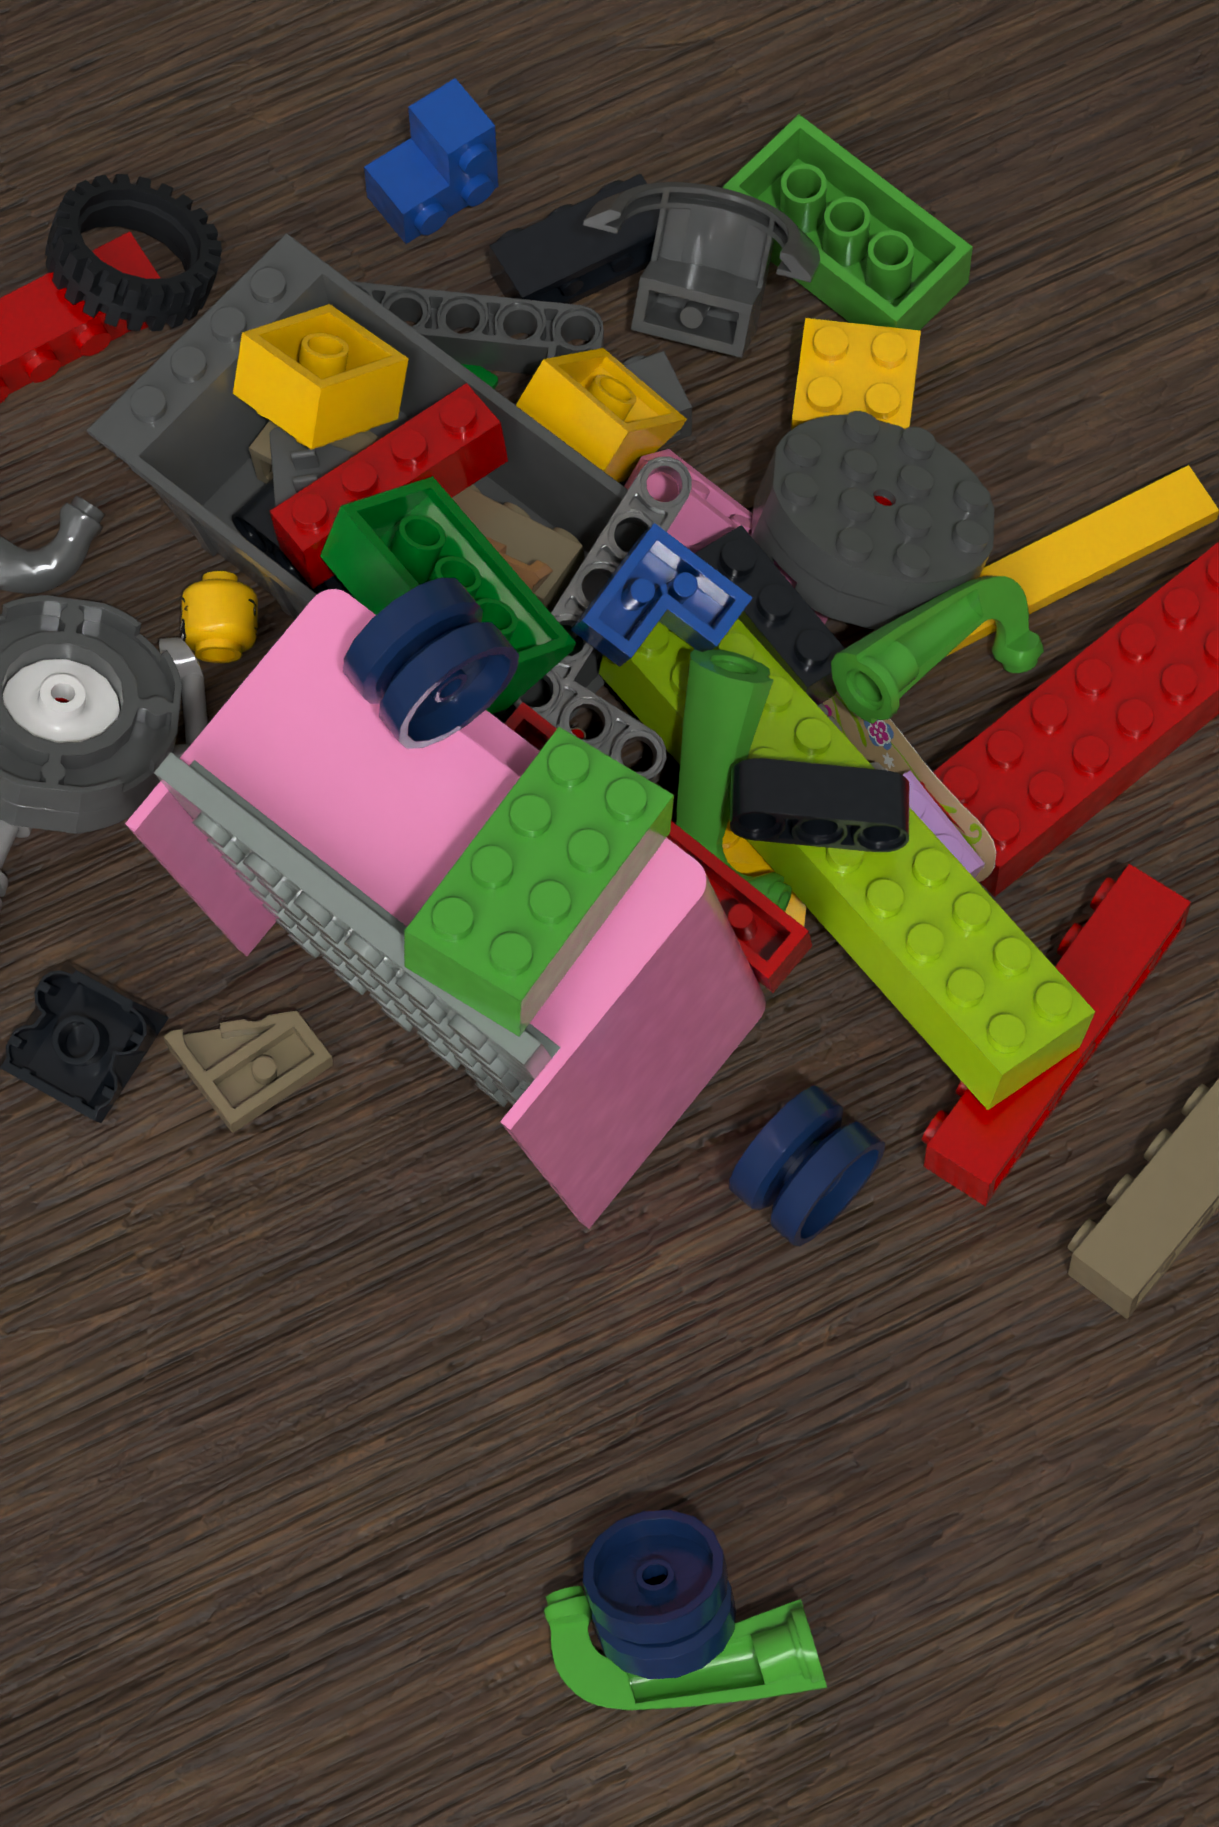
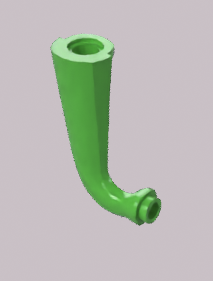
(896, 656)
(719, 725)
(762, 1659)

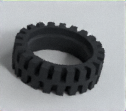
(124, 294)

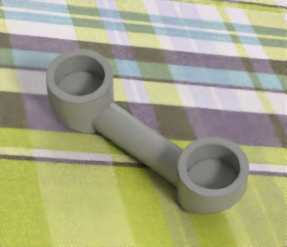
(192, 689)

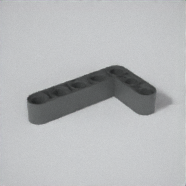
(493, 323)
(604, 558)

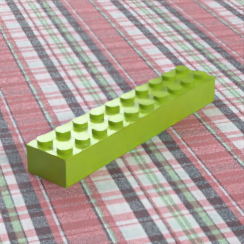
(901, 914)

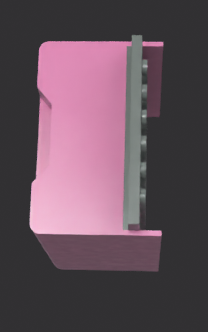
(340, 834)

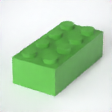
(877, 247)
(538, 881)

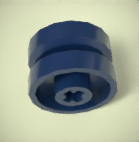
(430, 662)
(806, 1165)
(659, 1594)

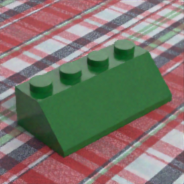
(421, 534)

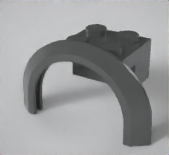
(707, 260)

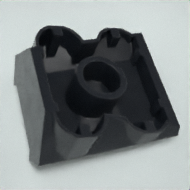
(82, 1040)

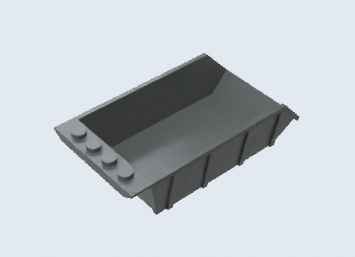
(194, 435)

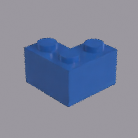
(440, 168)
(661, 584)

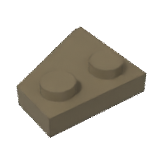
(250, 1063)

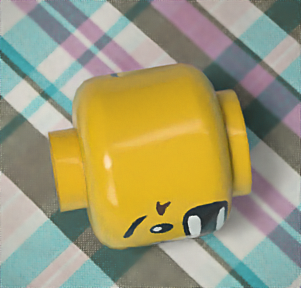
(219, 617)

